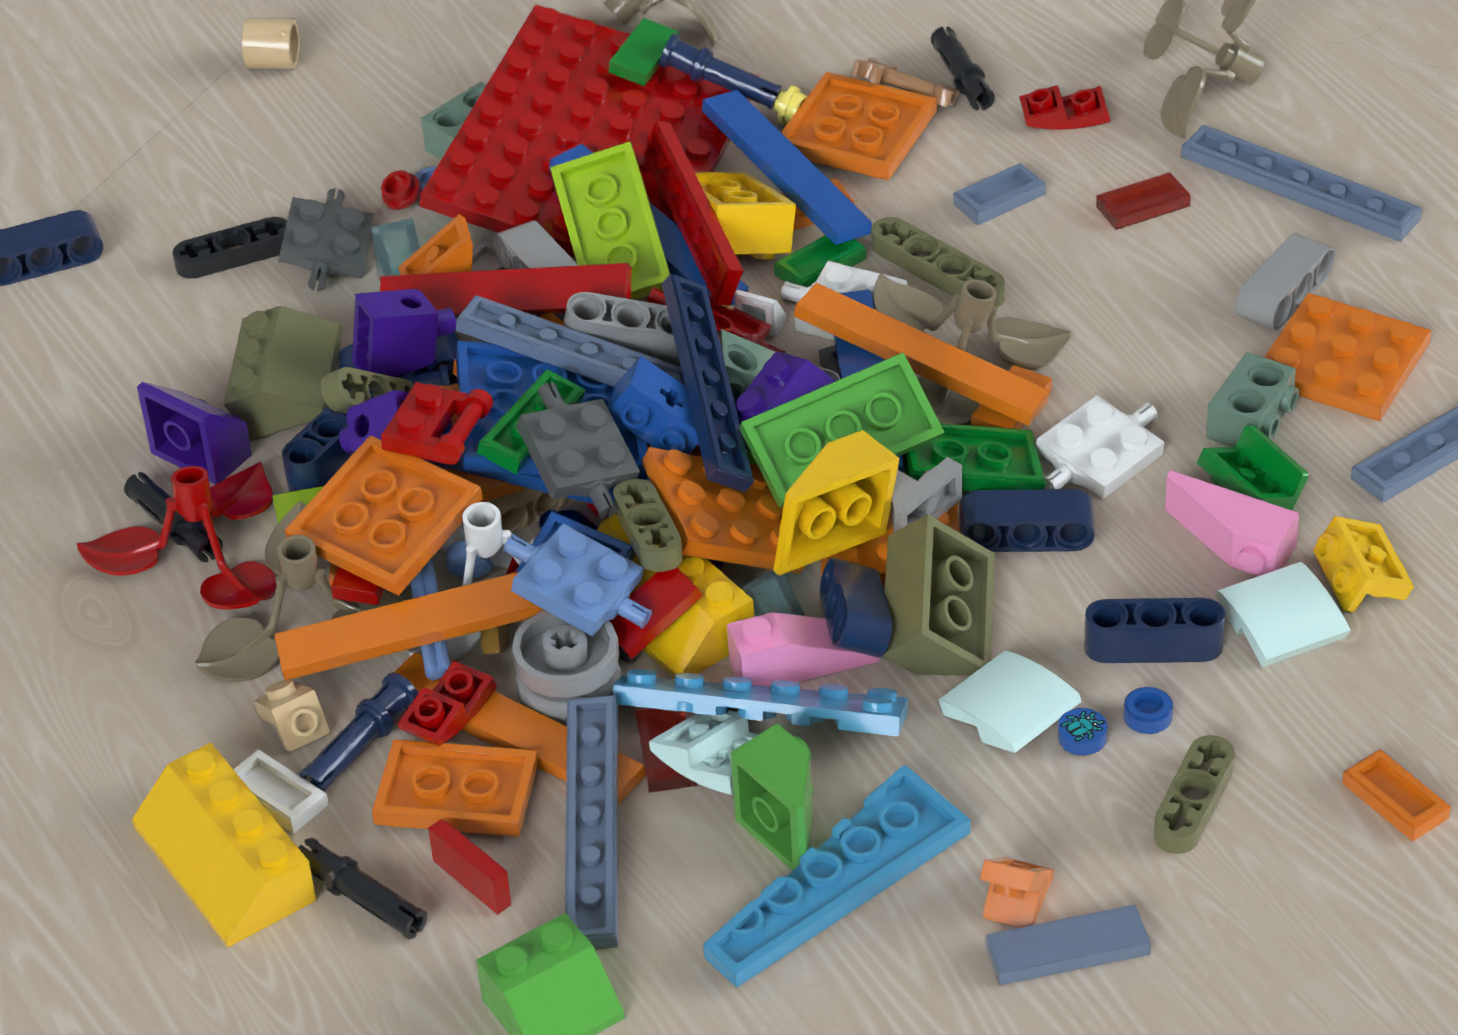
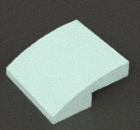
(1283, 613)
(1010, 701)
(703, 748)

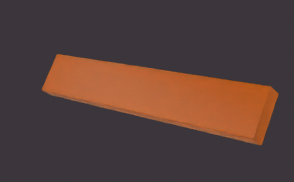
(926, 354)
(401, 626)
(515, 726)

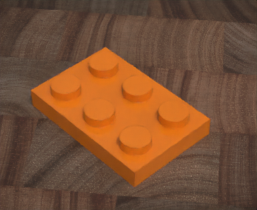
(464, 784)

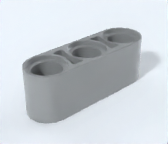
(529, 248)
(1284, 281)
(624, 322)

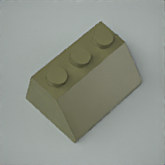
(281, 369)
(939, 599)

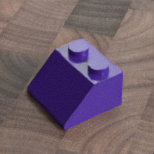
(778, 382)
(193, 432)

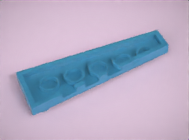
(872, 713)
(886, 840)

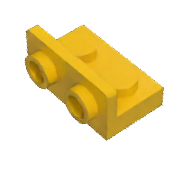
(1360, 562)

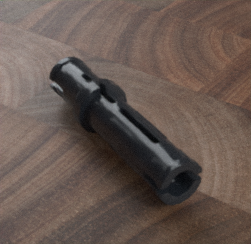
(967, 75)
(153, 501)
(345, 878)

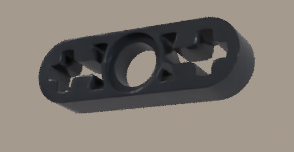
(207, 256)

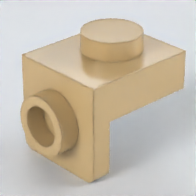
(294, 713)

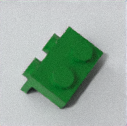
(1255, 469)

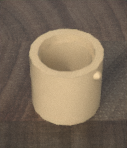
(270, 43)

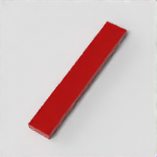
(693, 213)
(525, 289)

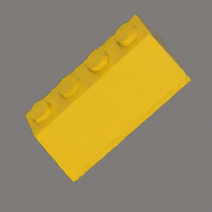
(700, 633)
(223, 846)

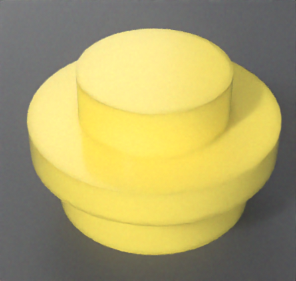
(788, 103)

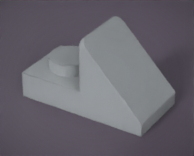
(930, 495)

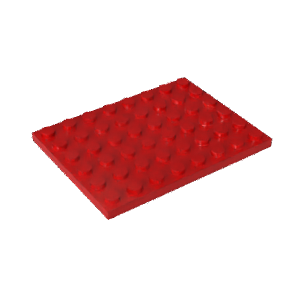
(549, 99)

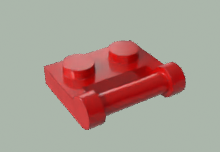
(424, 417)

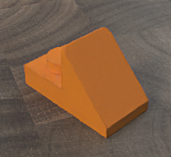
(444, 253)
(1014, 890)

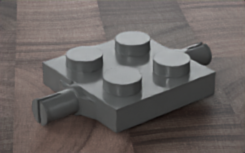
(326, 238)
(577, 449)

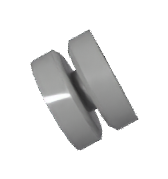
(562, 664)

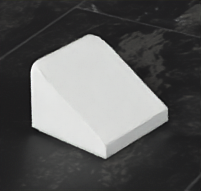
(763, 309)

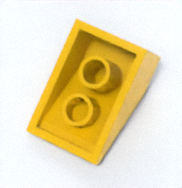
(750, 213)
(837, 502)

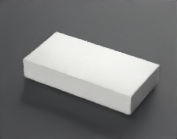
(281, 791)

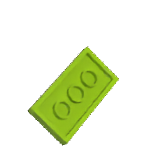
(611, 215)

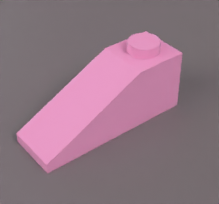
(1234, 526)
(787, 649)

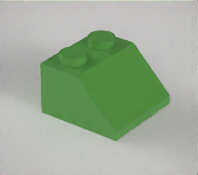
(775, 792)
(549, 983)

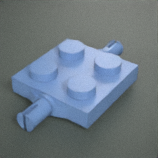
(577, 580)

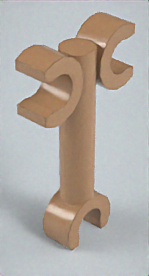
(888, 74)

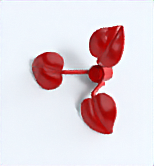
(236, 497)

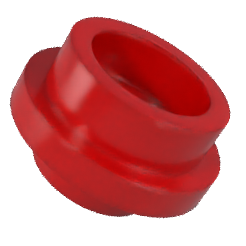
(400, 190)

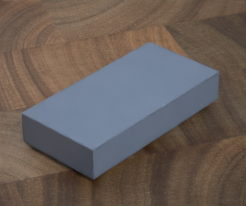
(999, 193)

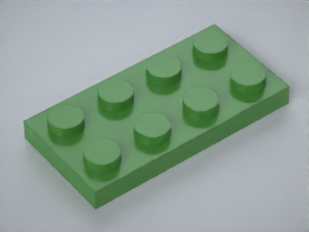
(878, 400)

